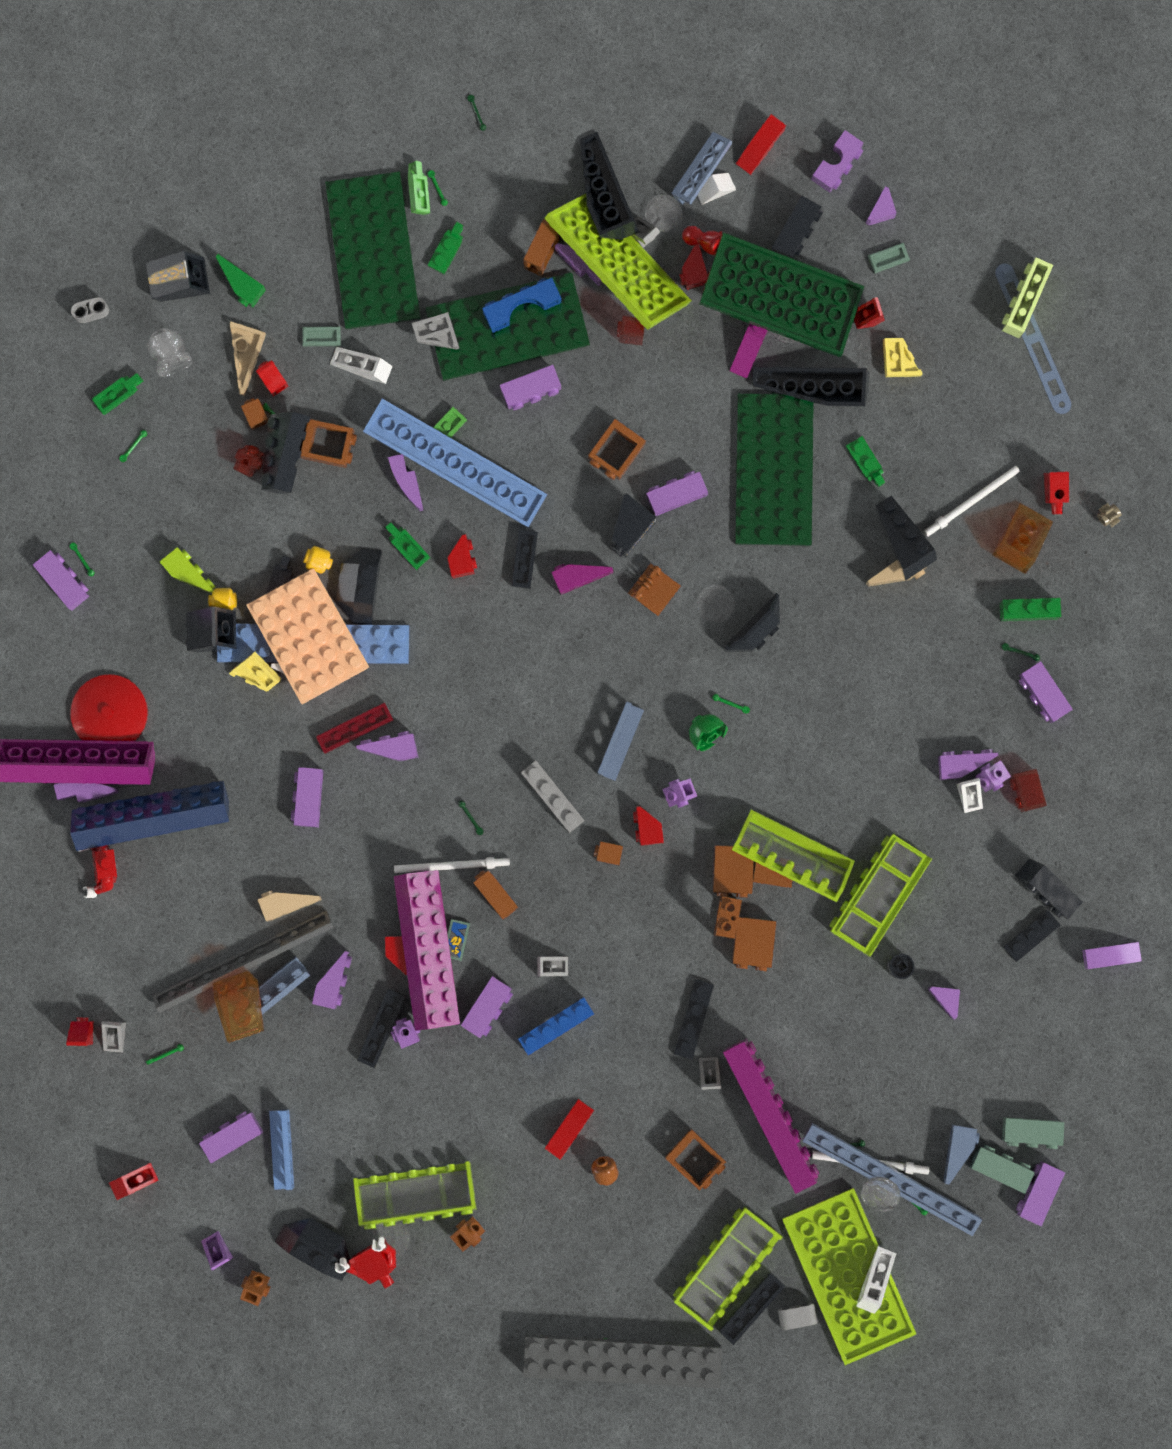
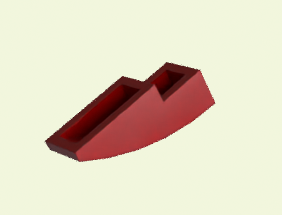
(761, 144)
(569, 1129)

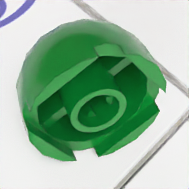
(707, 727)

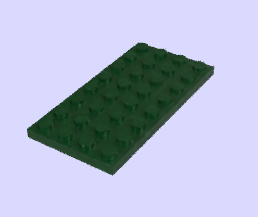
(372, 250)
(781, 295)
(530, 336)
(774, 470)

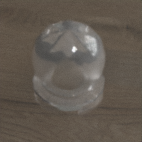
(167, 350)

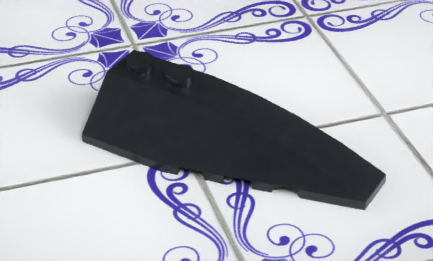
(604, 192)
(816, 385)

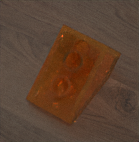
(1023, 538)
(239, 1006)

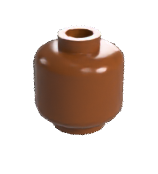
(605, 1170)

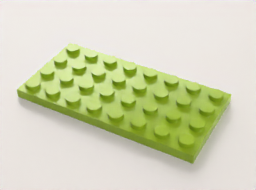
(620, 265)
(836, 1255)

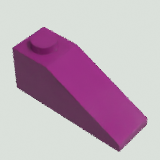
(748, 350)
(574, 576)

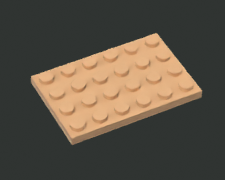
(307, 636)

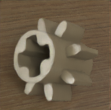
(1109, 515)

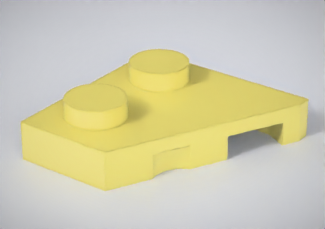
(898, 359)
(256, 672)

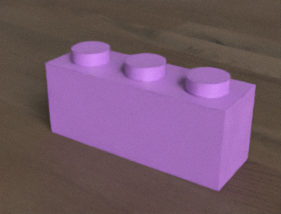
(531, 387)
(676, 493)
(61, 579)
(1045, 693)
(307, 797)
(487, 1007)
(230, 1136)
(1040, 1193)

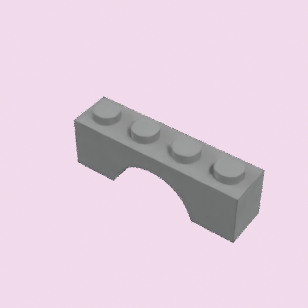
(552, 796)

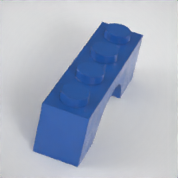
(542, 294)
(556, 1026)

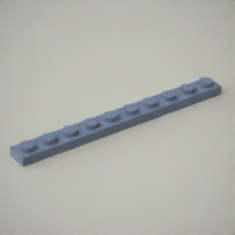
(909, 1188)

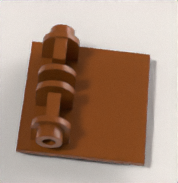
(654, 589)

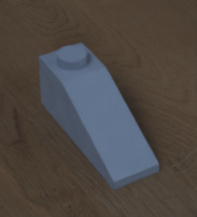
(960, 1146)

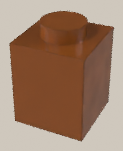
(254, 413)
(608, 853)

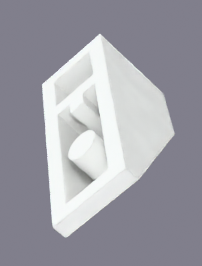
(362, 364)
(876, 1280)

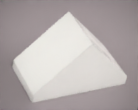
(715, 187)
(970, 795)

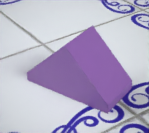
(883, 209)
(947, 999)
(216, 1250)

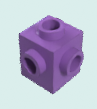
(993, 776)
(676, 795)
(404, 1040)

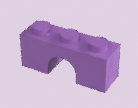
(829, 175)

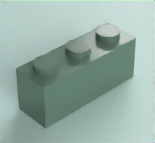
(1033, 1132)
(1002, 1168)

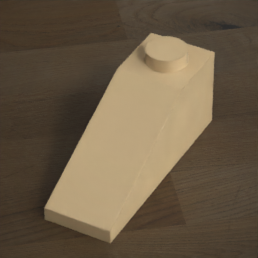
(890, 575)
(279, 904)

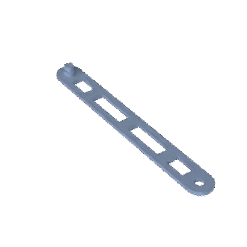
(1006, 274)

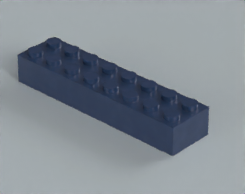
(149, 815)

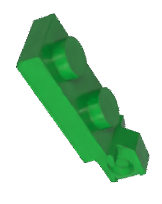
(447, 249)
(117, 393)
(866, 461)
(407, 546)

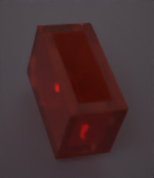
(630, 331)
(1028, 790)

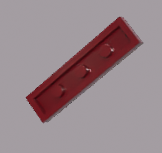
(354, 728)

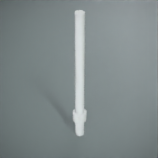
(941, 522)
(489, 862)
(908, 1167)

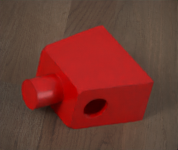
(1056, 481)

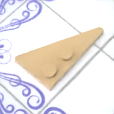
(247, 346)

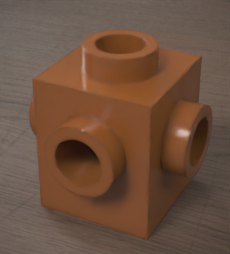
(467, 1233)
(255, 1287)

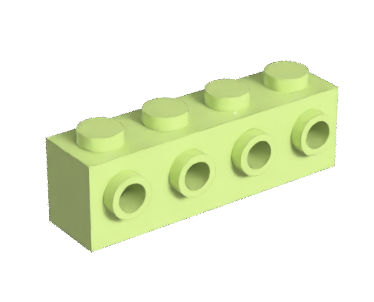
(1027, 297)

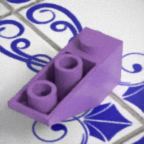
(395, 748)
(957, 766)
(327, 990)

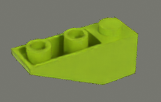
(181, 569)

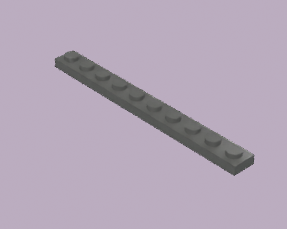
(243, 961)

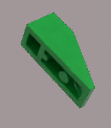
(244, 286)

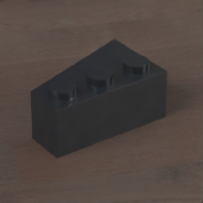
(1048, 888)

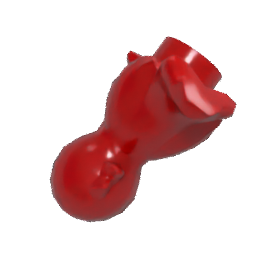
(708, 240)

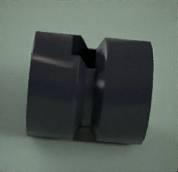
(900, 966)

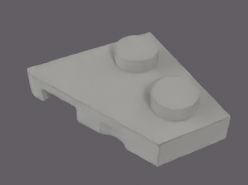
(436, 331)

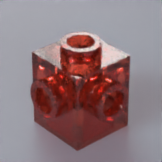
(248, 460)

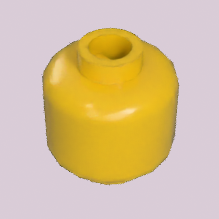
(318, 559)
(223, 598)

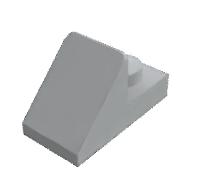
(646, 233)

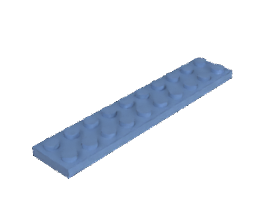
(455, 463)
(376, 642)

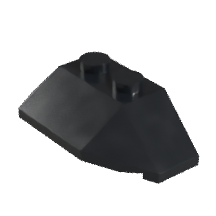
(359, 585)
(757, 629)
(314, 1245)

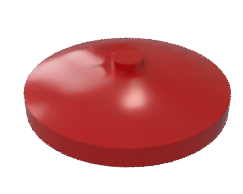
(109, 710)

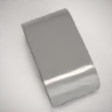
(89, 307)
(797, 1317)

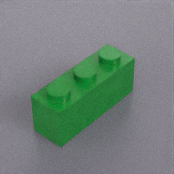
(1030, 609)

